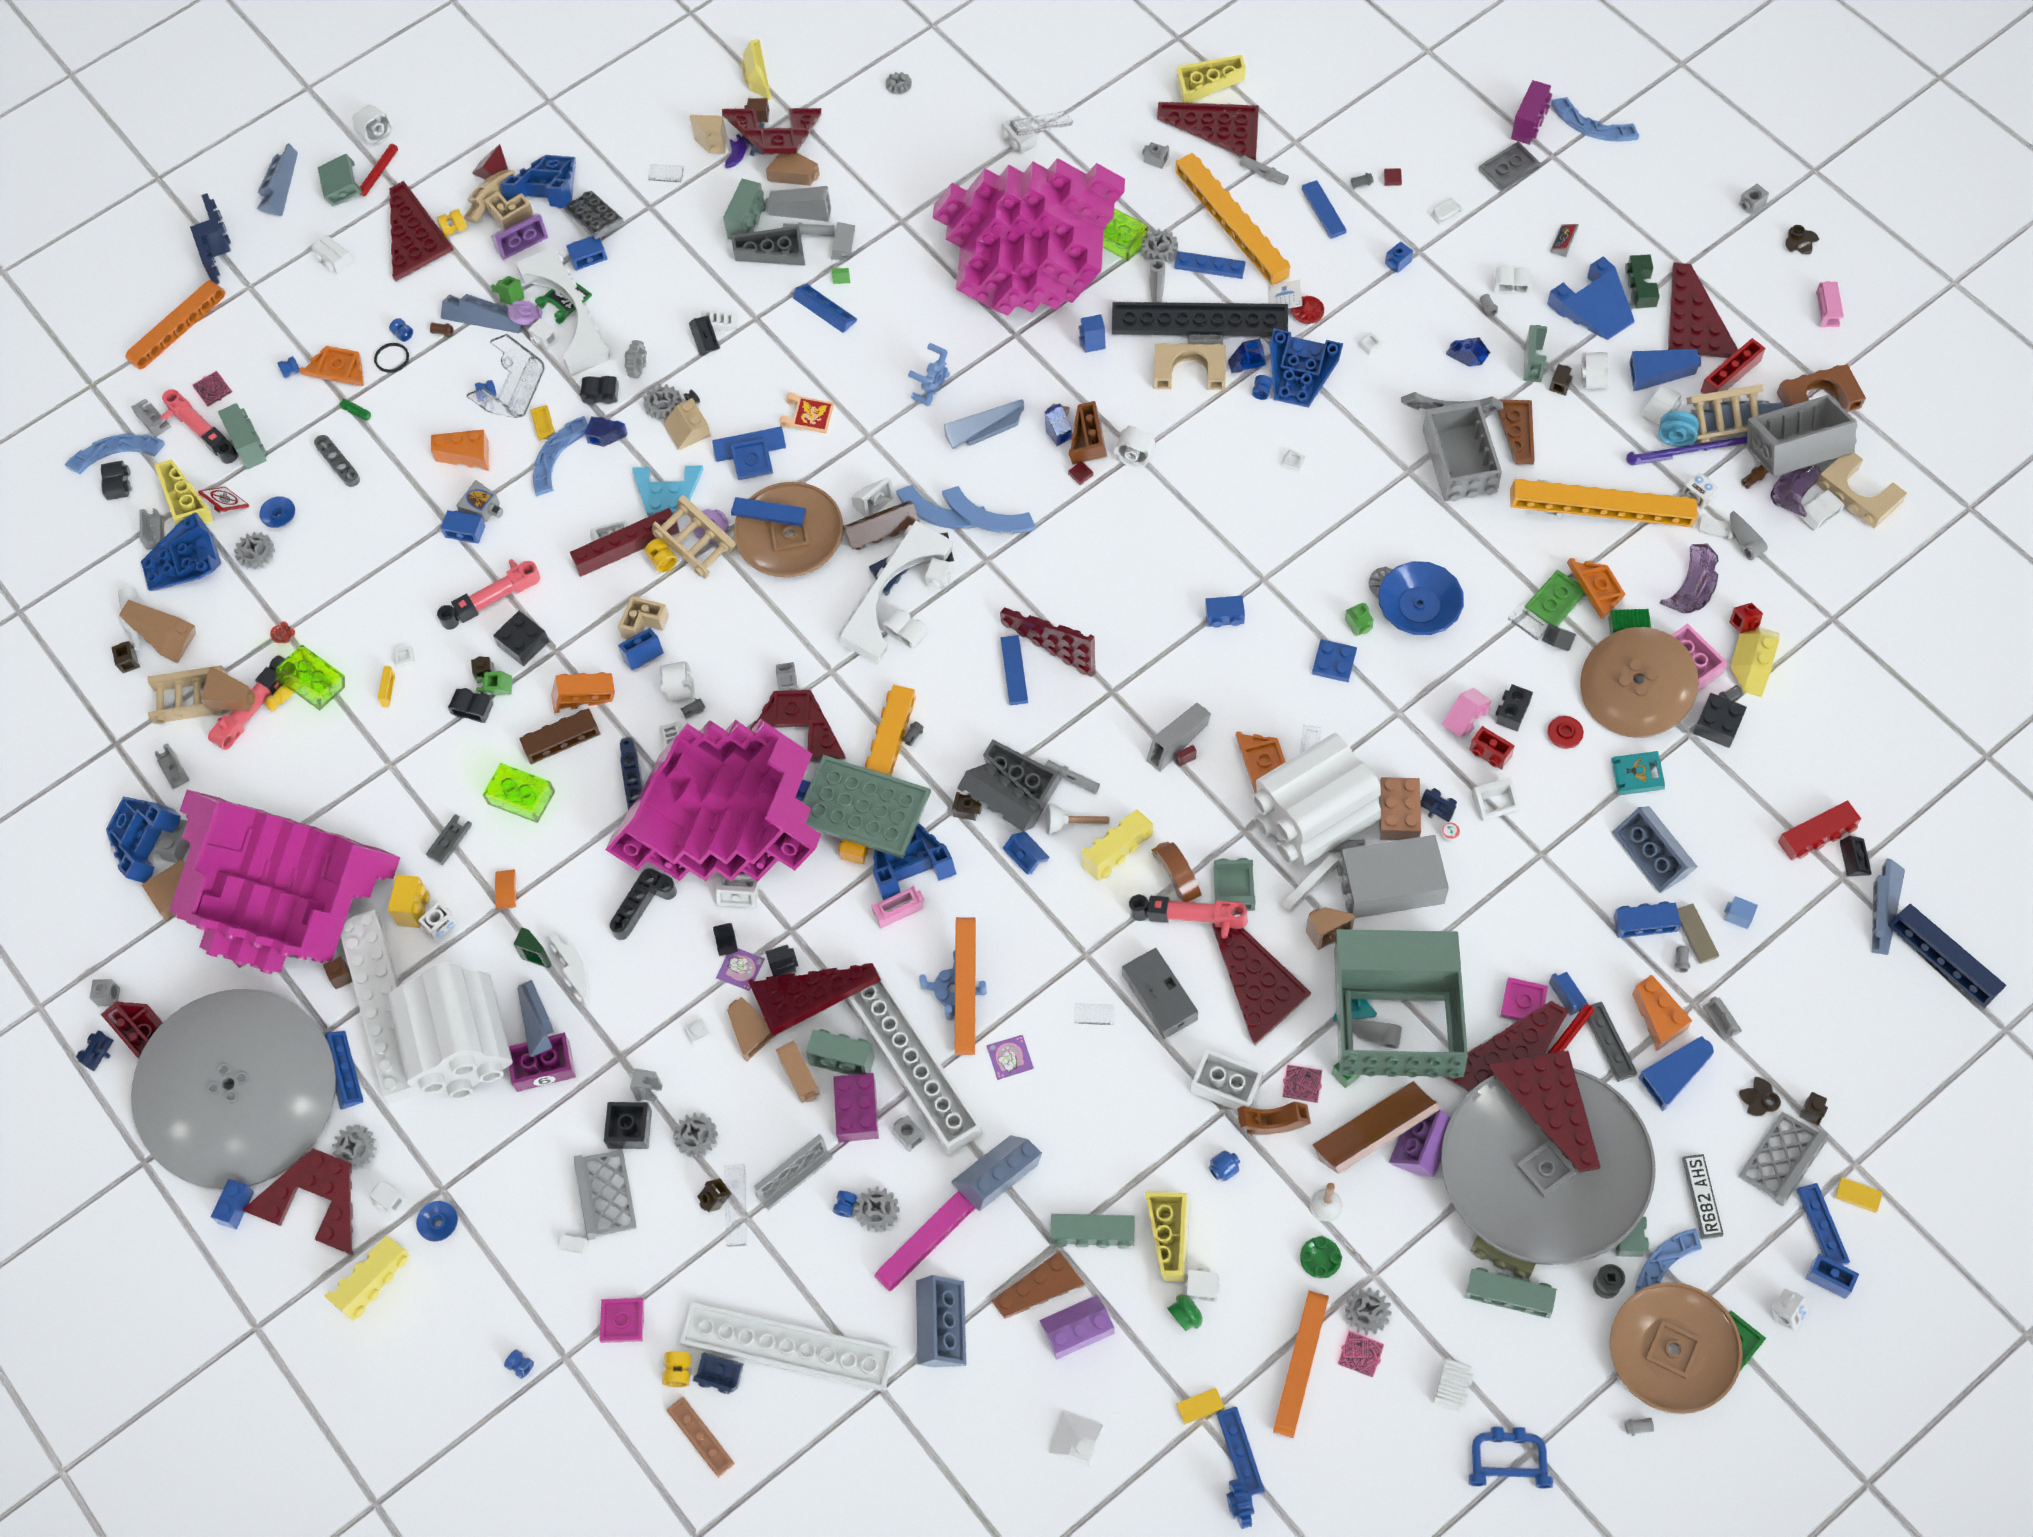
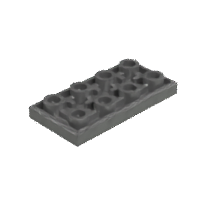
(593, 214)

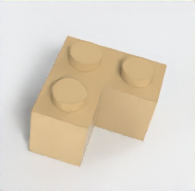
(510, 211)
(641, 614)

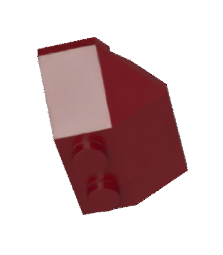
(132, 1023)

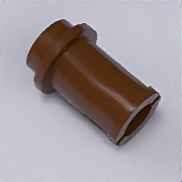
(444, 329)

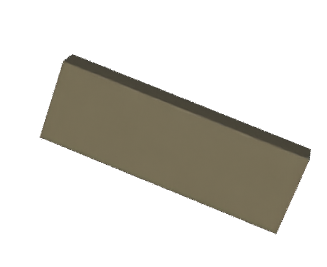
(1697, 934)

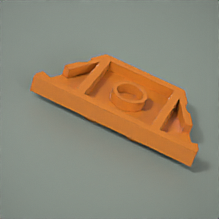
(336, 365)
(1598, 584)
(1259, 755)

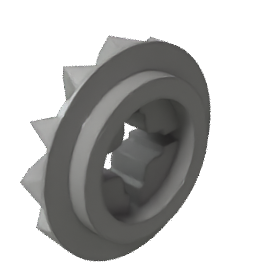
(902, 87)

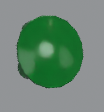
(1320, 1257)

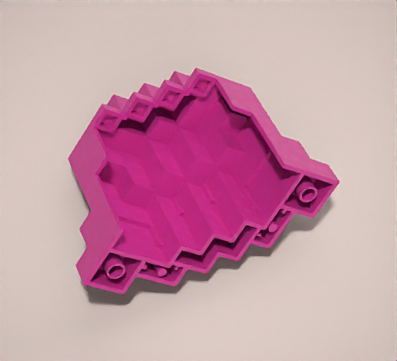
(1029, 233)
(720, 805)
(269, 883)

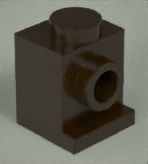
(1561, 379)
(125, 657)
(481, 665)
(966, 812)
(1814, 1108)
(709, 1197)

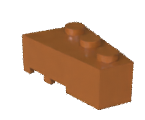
(1088, 435)

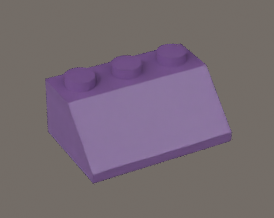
(519, 236)
(1421, 1146)
(1077, 1326)

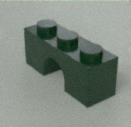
(1643, 293)

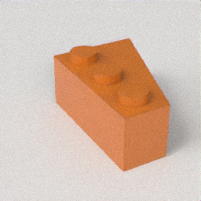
(462, 447)
(581, 689)
(1660, 1011)

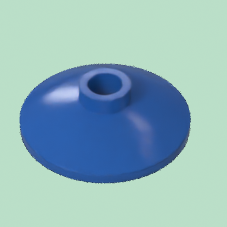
(273, 507)
(430, 1215)

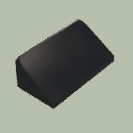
(704, 335)
(1855, 856)

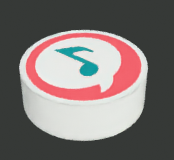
(1450, 832)

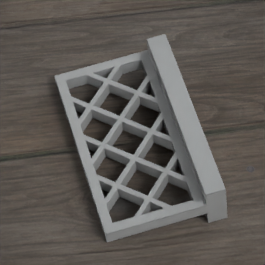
(1801, 1164)
(793, 1172)
(586, 1194)

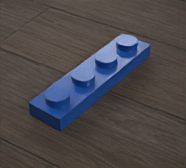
(1210, 265)

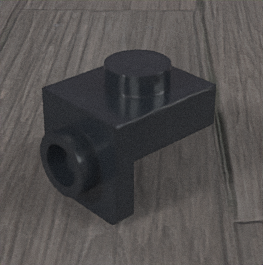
(725, 939)

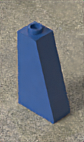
(1662, 366)
(1674, 1072)

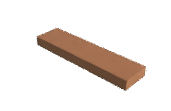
(700, 1437)

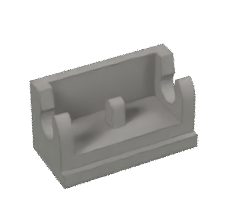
(843, 241)
(150, 417)
(151, 528)
(171, 767)
(643, 1082)

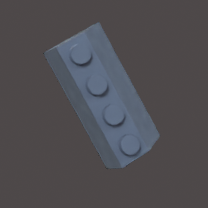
(1654, 848)
(997, 1171)
(940, 1322)

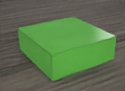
(841, 276)

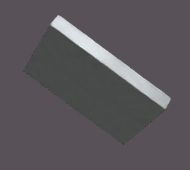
(1509, 166)

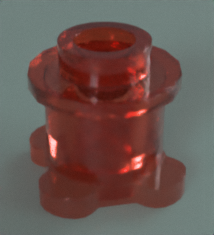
(282, 633)

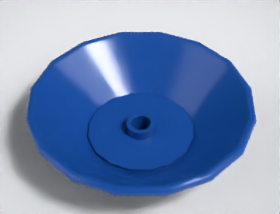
(1421, 584)

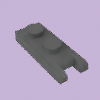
(448, 840)

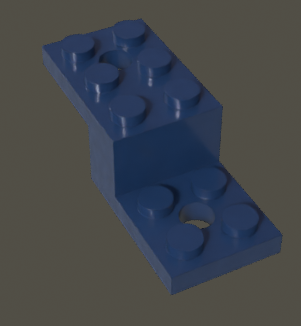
(211, 238)

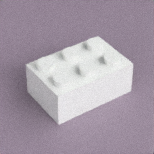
(1226, 1081)

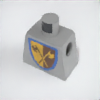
(480, 501)

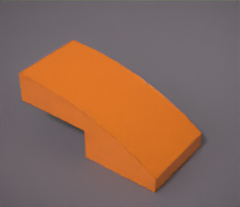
(505, 889)

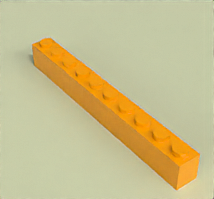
(1232, 219)
(1603, 503)
(884, 751)

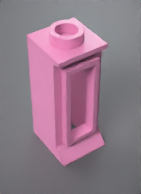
(1829, 304)
(900, 912)

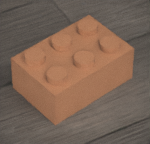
(1400, 808)

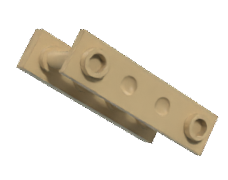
(1716, 400)
(698, 519)
(179, 680)

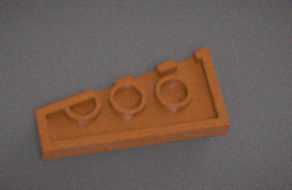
(1518, 427)
(1043, 1283)

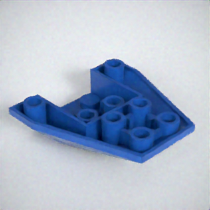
(1300, 367)
(181, 555)

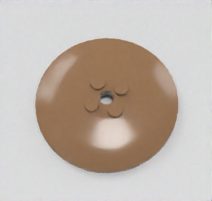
(811, 546)
(1646, 707)
(1700, 1328)

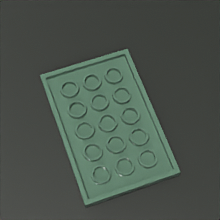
(864, 806)

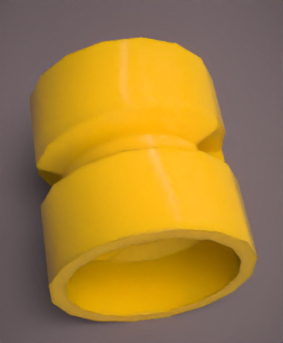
(457, 220)
(660, 555)
(676, 1361)

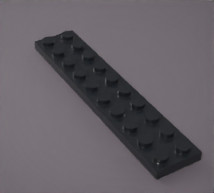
(1198, 318)

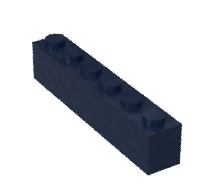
(1947, 955)

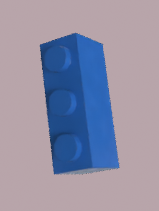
(1647, 919)

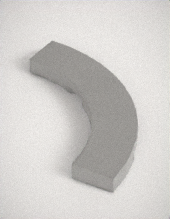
(1417, 401)

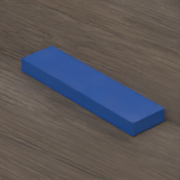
(1324, 209)
(768, 511)
(1014, 670)
(1822, 1223)
(1240, 1450)

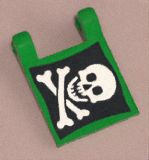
(561, 302)

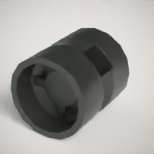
(1609, 1281)

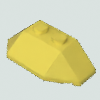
(755, 69)
(1754, 659)

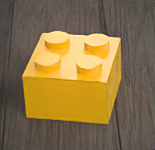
(408, 901)

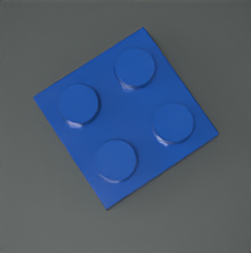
(751, 459)
(1334, 660)

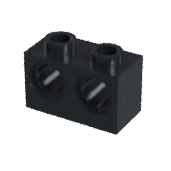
(1516, 708)

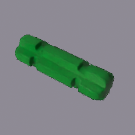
(355, 409)

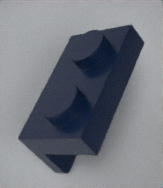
(718, 1373)

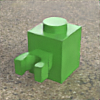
(508, 290)
(1359, 619)
(495, 683)

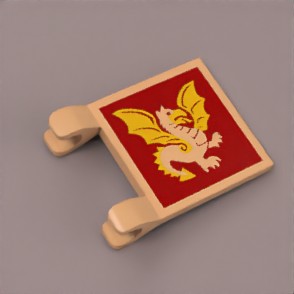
(809, 414)

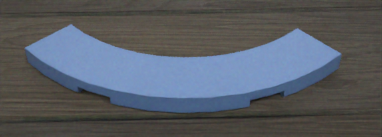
(1591, 127)
(112, 445)
(550, 452)
(931, 513)
(984, 519)
(1666, 1256)

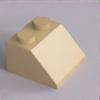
(709, 132)
(686, 424)

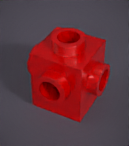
(1746, 617)

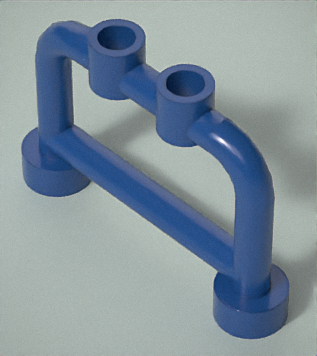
(1519, 1435)

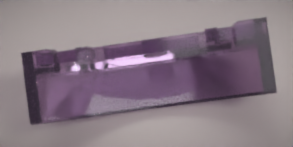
(1793, 486)
(1699, 581)

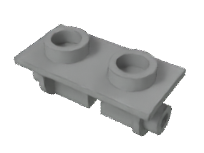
(1722, 1018)

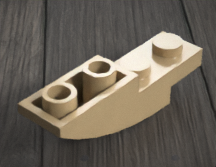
(483, 191)

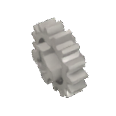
(1159, 245)
(635, 359)
(662, 401)
(245, 550)
(684, 1140)
(362, 1148)
(882, 1203)
(1376, 1308)

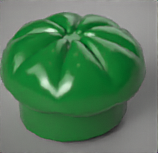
(1186, 1312)

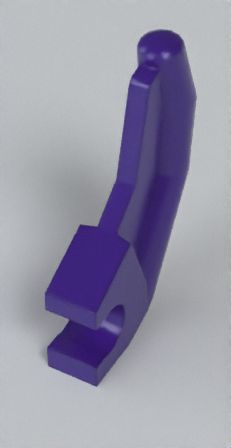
(738, 151)

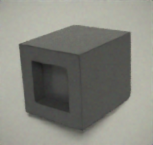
(1558, 637)

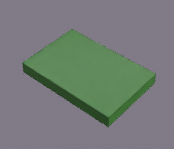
(1556, 598)

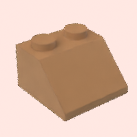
(1323, 924)

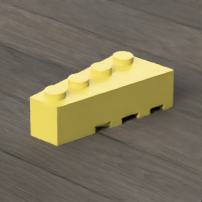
(1208, 77)
(180, 493)
(1116, 845)
(1170, 1230)
(368, 1278)

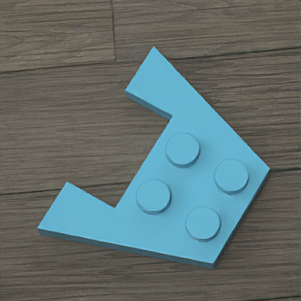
(662, 495)

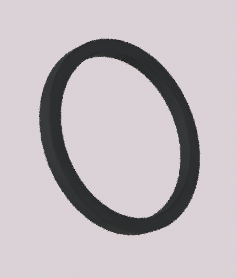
(396, 369)

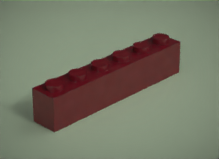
(619, 543)

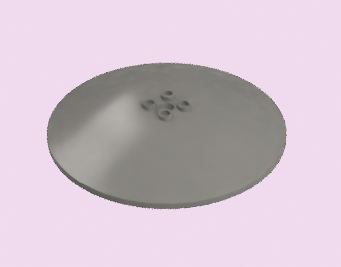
(278, 1095)
(1539, 1217)

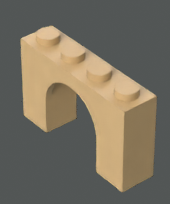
(1210, 356)
(1869, 509)

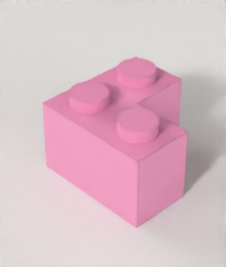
(1464, 712)

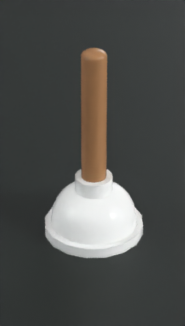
(1056, 819)
(1326, 1204)

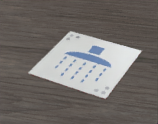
(1286, 293)

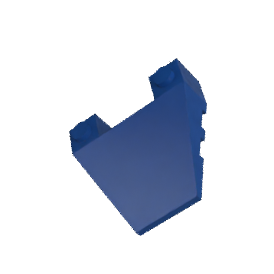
(547, 177)
(1597, 306)
(135, 832)
(922, 855)

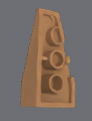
(161, 630)

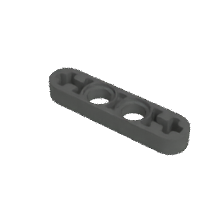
(337, 460)

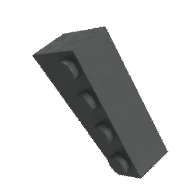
(770, 246)
(1025, 773)
(1001, 796)

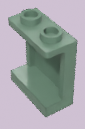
(338, 180)
(1534, 364)
(1234, 881)

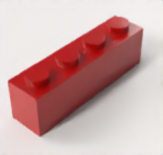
(1734, 367)
(1819, 830)

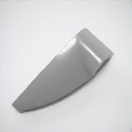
(1157, 279)
(1751, 542)
(1378, 1032)

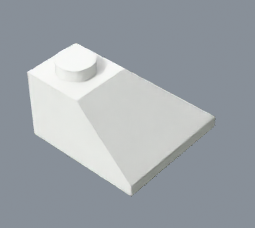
(873, 497)
(1076, 1439)

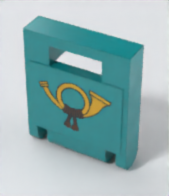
(1635, 773)

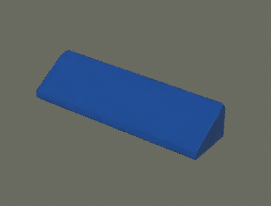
(824, 307)
(774, 439)
(347, 1083)

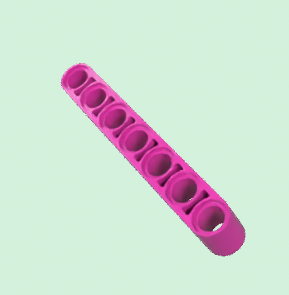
(923, 1241)

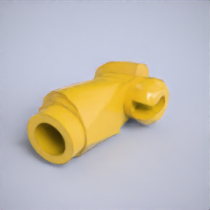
(278, 698)

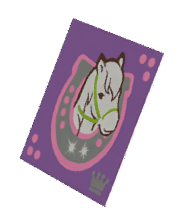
(740, 968)
(1010, 1057)

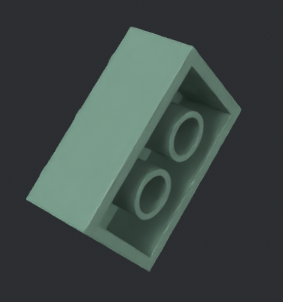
(744, 208)
(240, 432)
(839, 1053)

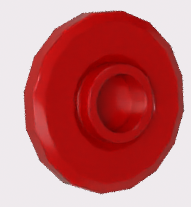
(1310, 311)
(1565, 732)

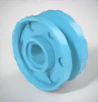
(1678, 428)

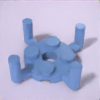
(935, 376)
(941, 991)

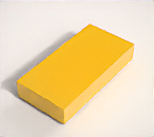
(542, 422)
(386, 686)
(1858, 1195)
(1200, 1406)

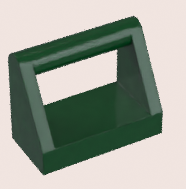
(530, 949)

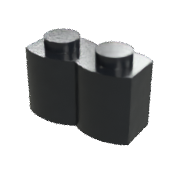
(599, 389)
(115, 480)
(470, 705)
(782, 960)

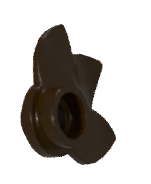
(1801, 239)
(1757, 1097)

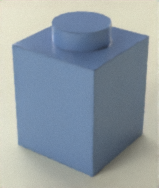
(1740, 912)

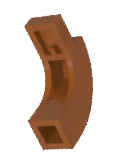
(1178, 870)
(1275, 1120)

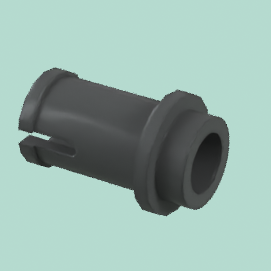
(1362, 180)
(1732, 693)
(693, 708)
(912, 734)

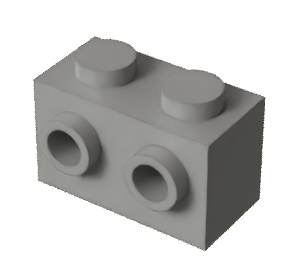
(172, 846)

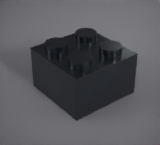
(521, 638)
(1720, 720)
(627, 1125)

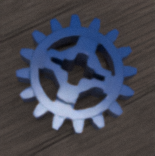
(1240, 1503)

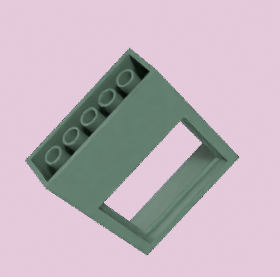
(1400, 968)

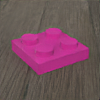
(1522, 998)
(622, 1320)

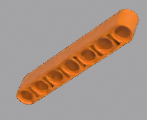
(175, 324)
(965, 985)
(1300, 1364)

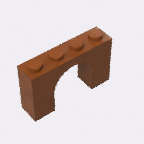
(1837, 380)

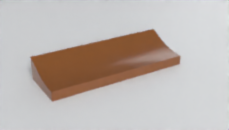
(1375, 1127)

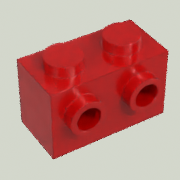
(1491, 748)

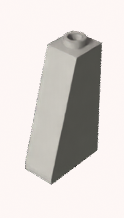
(800, 203)
(1177, 736)

